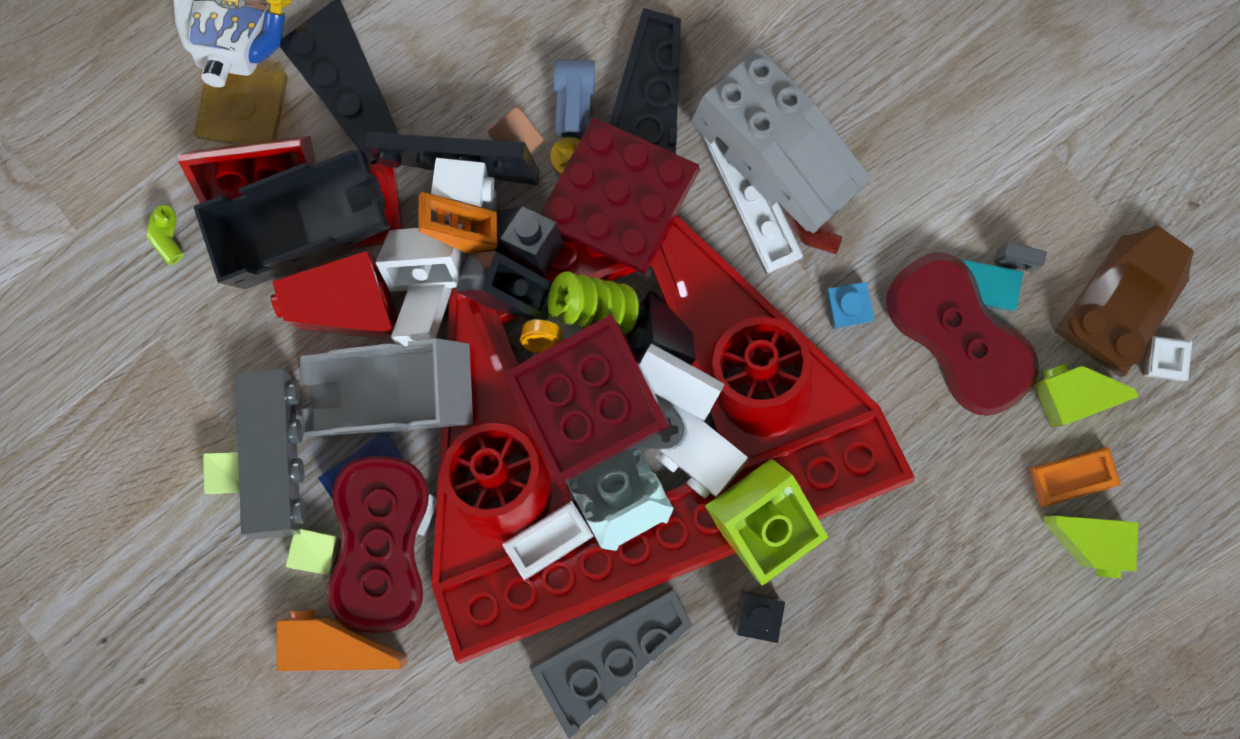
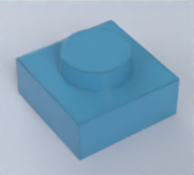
(850, 305)

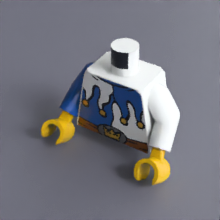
(229, 34)

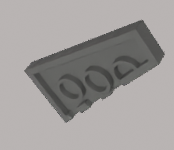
(600, 663)

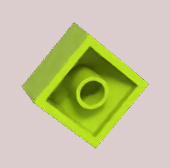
(767, 521)

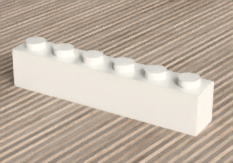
(702, 455)

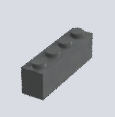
(269, 454)

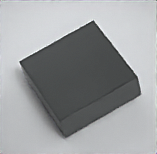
(1020, 257)

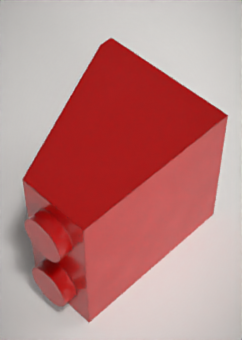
(338, 299)

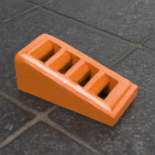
(470, 216)

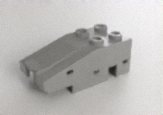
(780, 141)
(388, 388)

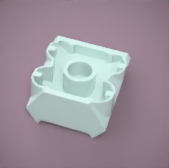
(620, 498)

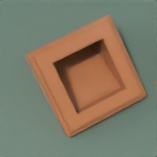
(516, 128)

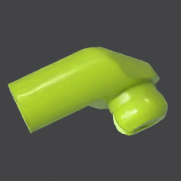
(161, 234)

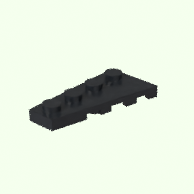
(338, 72)
(649, 86)
(502, 158)

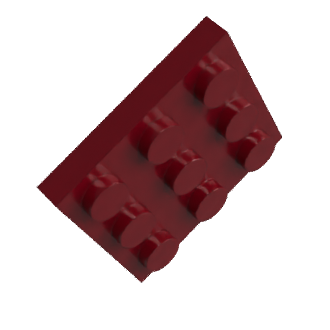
(619, 194)
(586, 399)

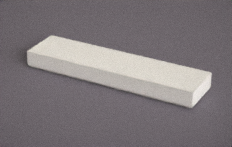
(762, 221)

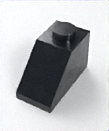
(528, 239)
(504, 285)

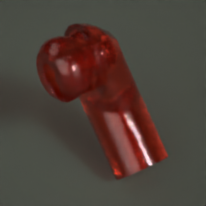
(820, 239)

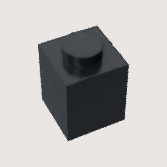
(759, 616)

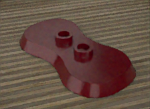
(981, 357)
(379, 515)

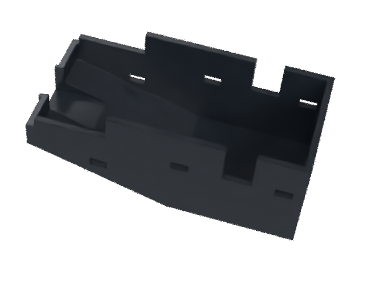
(292, 219)

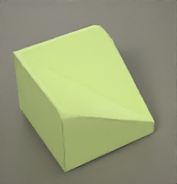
(221, 473)
(313, 551)

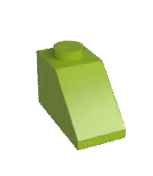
(1078, 393)
(1098, 543)

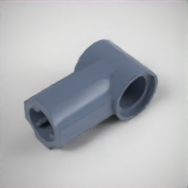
(574, 87)

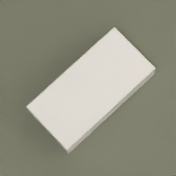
(421, 314)
(680, 382)
(547, 540)

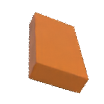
(1074, 476)

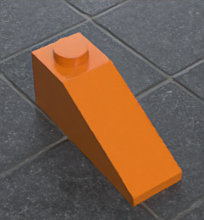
(325, 644)

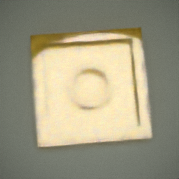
(242, 109)

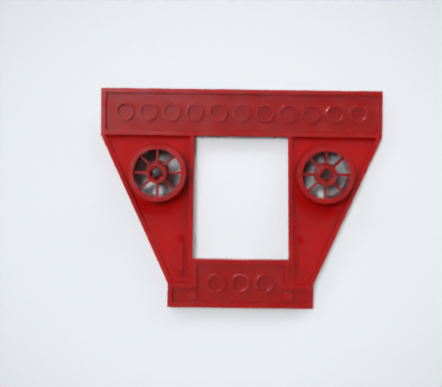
(817, 431)

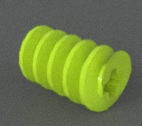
(588, 300)

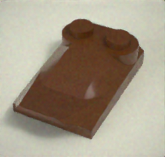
(1128, 298)

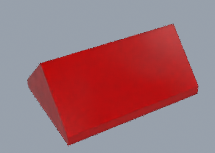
(228, 168)

